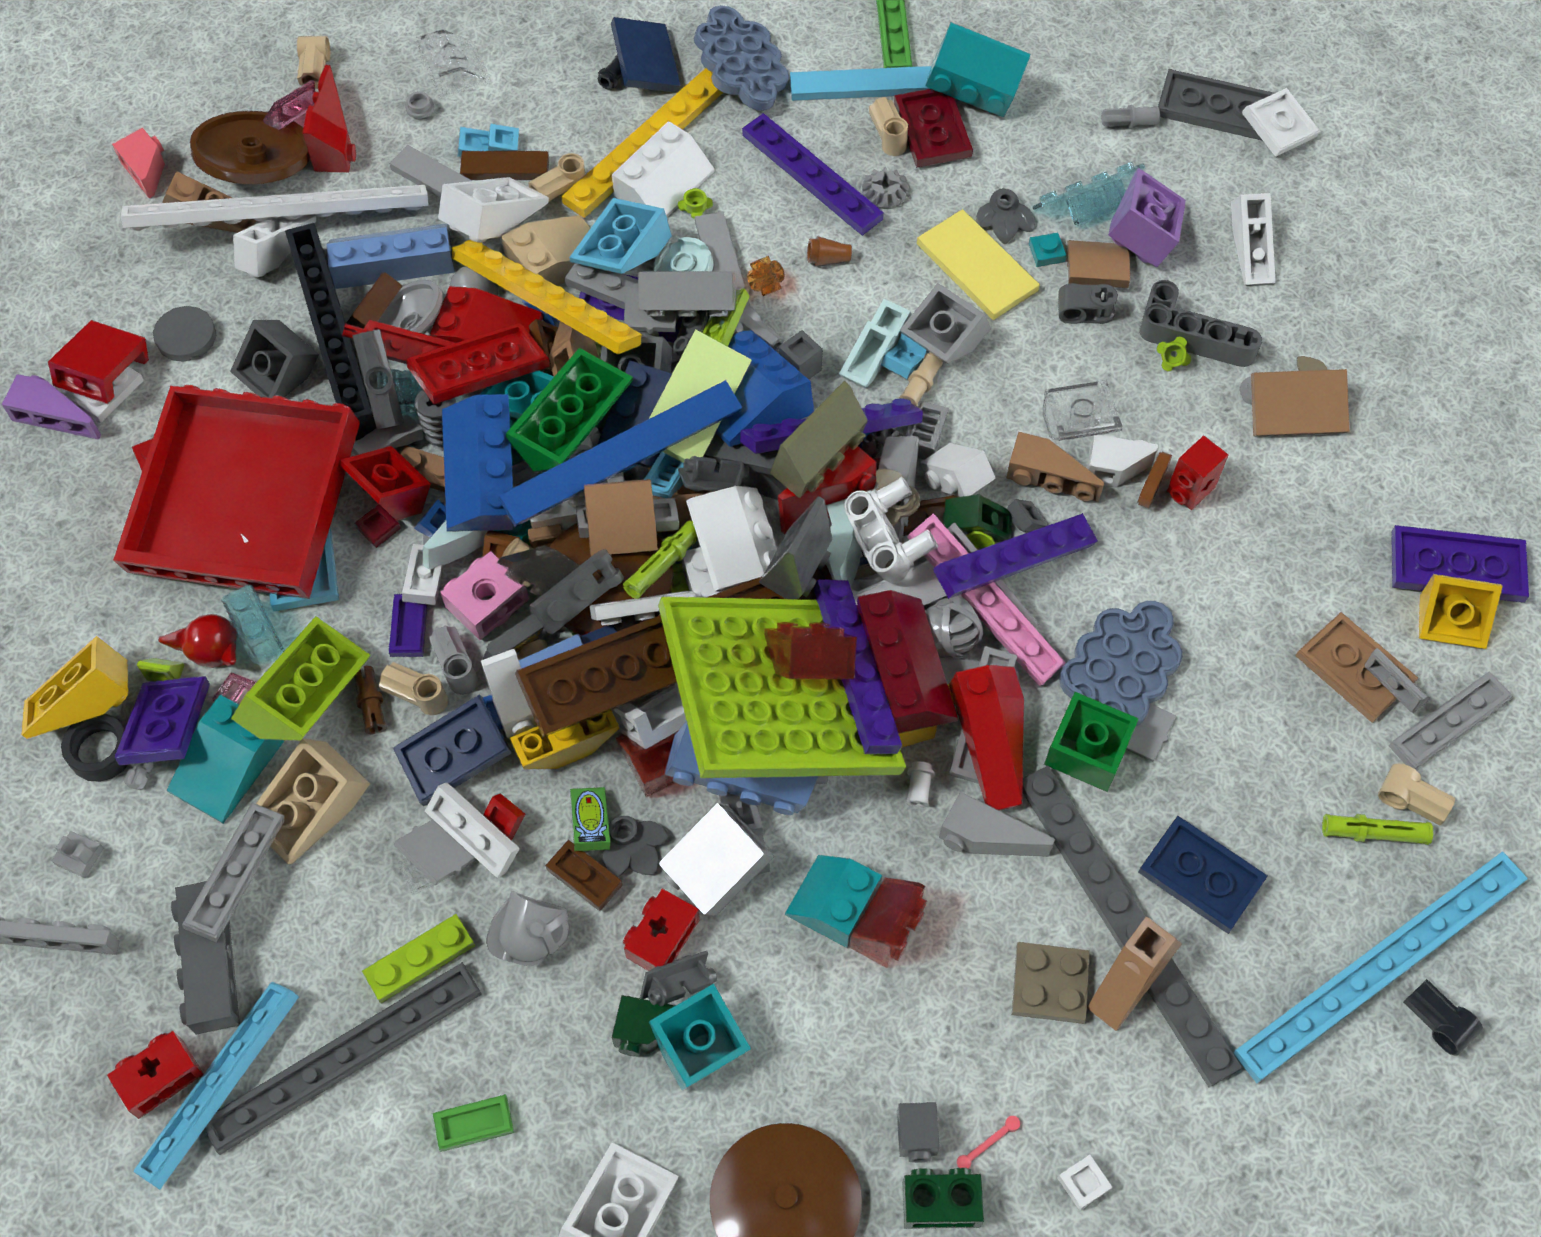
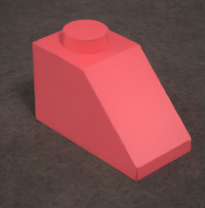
(141, 159)

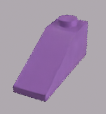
(40, 404)

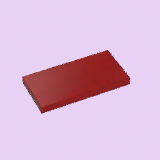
(477, 363)

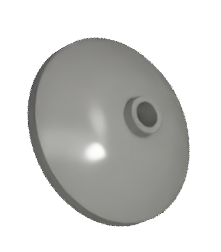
(414, 306)

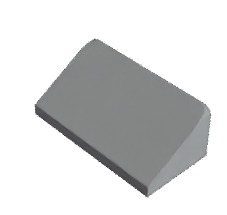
(1396, 681)

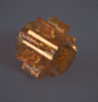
(765, 276)

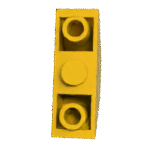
(565, 745)

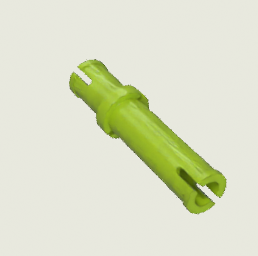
(672, 550)
(1364, 828)

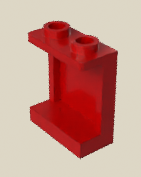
(95, 360)

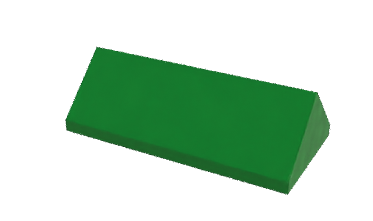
(567, 410)

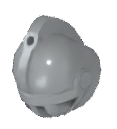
(952, 628)
(527, 930)

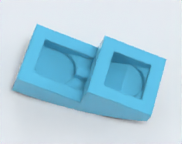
(496, 139)
(904, 357)

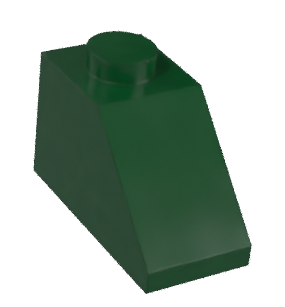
(978, 514)
(632, 1027)

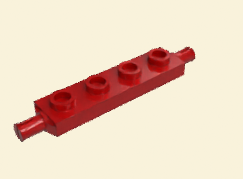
(399, 342)

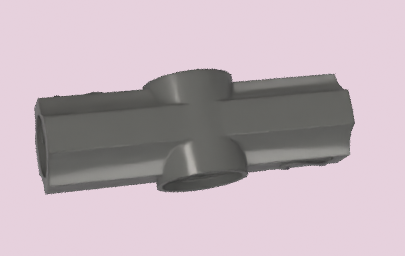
(372, 358)

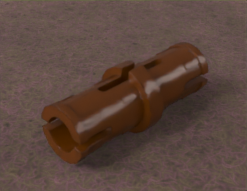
(369, 700)

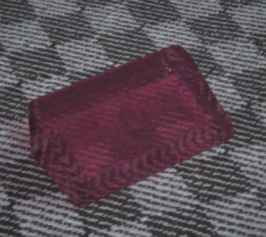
(290, 106)

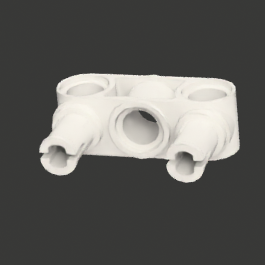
(879, 537)

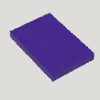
(162, 720)

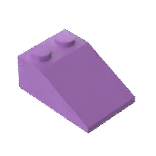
(1148, 219)

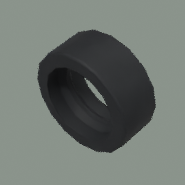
(76, 736)

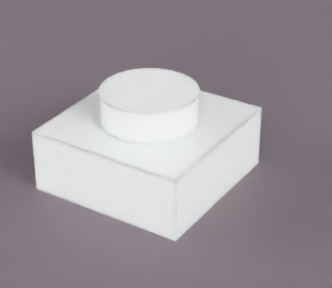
(1084, 1182)

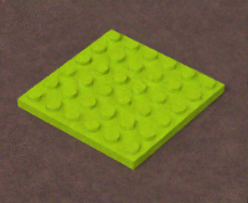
(743, 713)

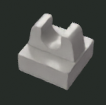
(77, 854)

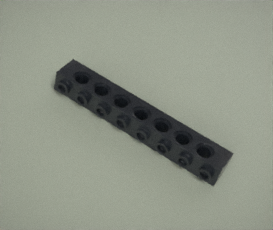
(329, 324)

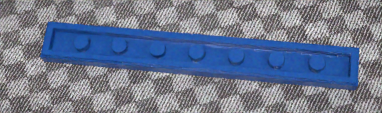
(619, 453)

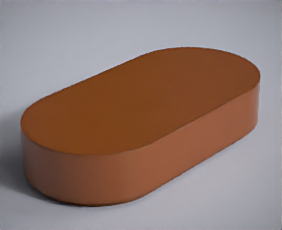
(1154, 479)

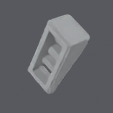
(926, 448)

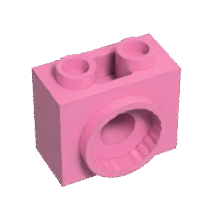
(483, 578)

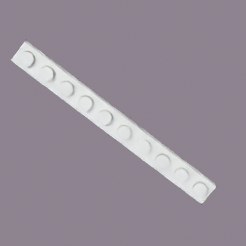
(266, 207)

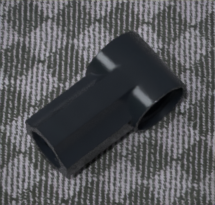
(1451, 1026)

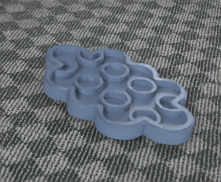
(741, 57)
(1125, 659)

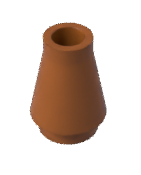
(826, 251)

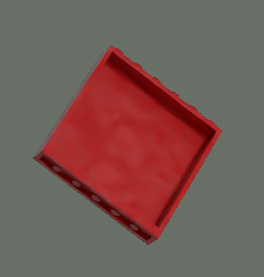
(234, 469)

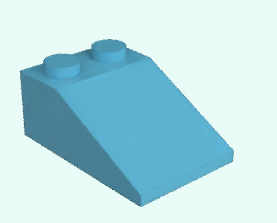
(623, 237)

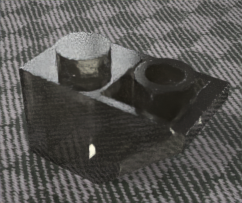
(538, 567)

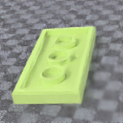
(700, 368)

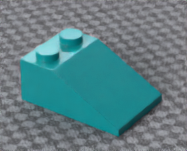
(220, 762)

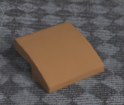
(1098, 263)
(620, 517)

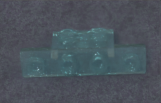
(1094, 199)

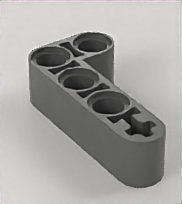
(1204, 334)

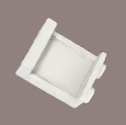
(653, 718)

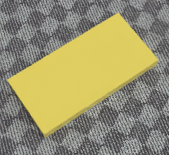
(978, 264)

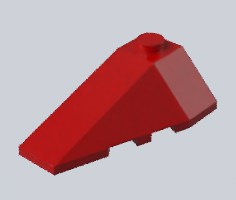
(326, 128)
(993, 726)

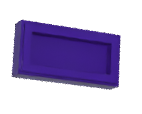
(407, 628)

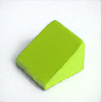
(160, 669)

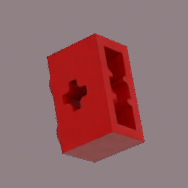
(1197, 472)
(661, 911)
(174, 1070)

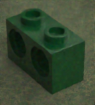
(943, 1211)

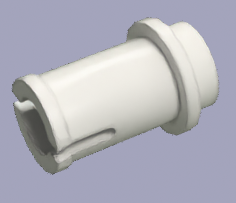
(919, 785)

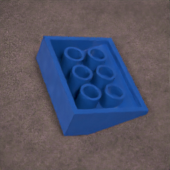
(767, 391)

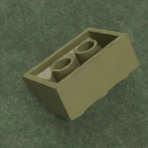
(820, 442)

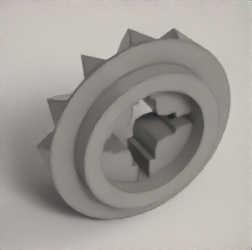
(874, 191)

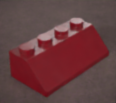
(906, 660)

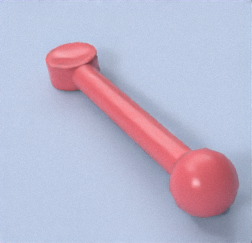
(1011, 1124)

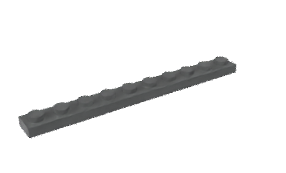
(1122, 917)

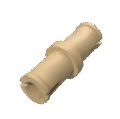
(922, 379)

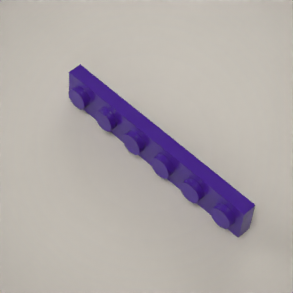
(813, 174)
(880, 417)
(1014, 555)
(865, 691)

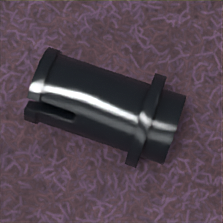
(609, 76)

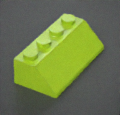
(300, 684)

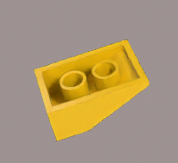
(78, 690)

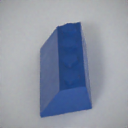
(477, 463)

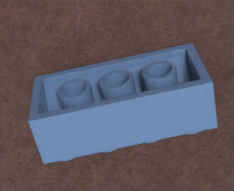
(399, 253)
(784, 793)

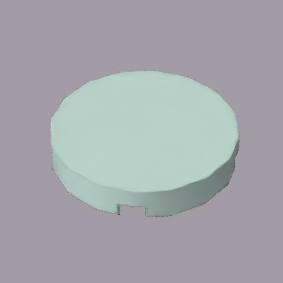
(685, 255)

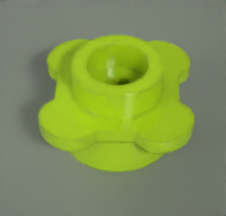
(697, 197)
(1177, 345)

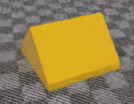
(1458, 610)

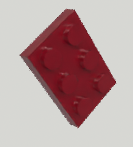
(934, 127)

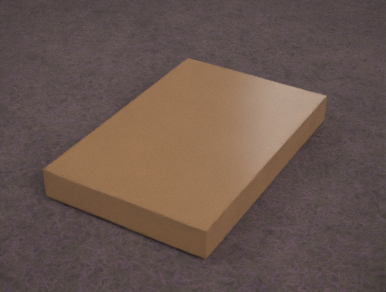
(1300, 402)
(1339, 659)

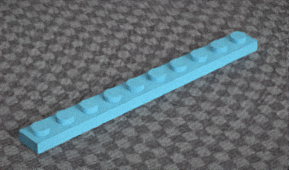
(1378, 967)

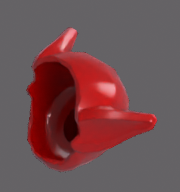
(205, 641)

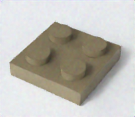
(1050, 982)

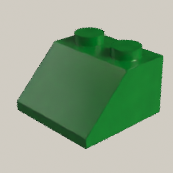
(1091, 741)

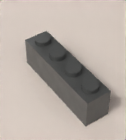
(205, 972)

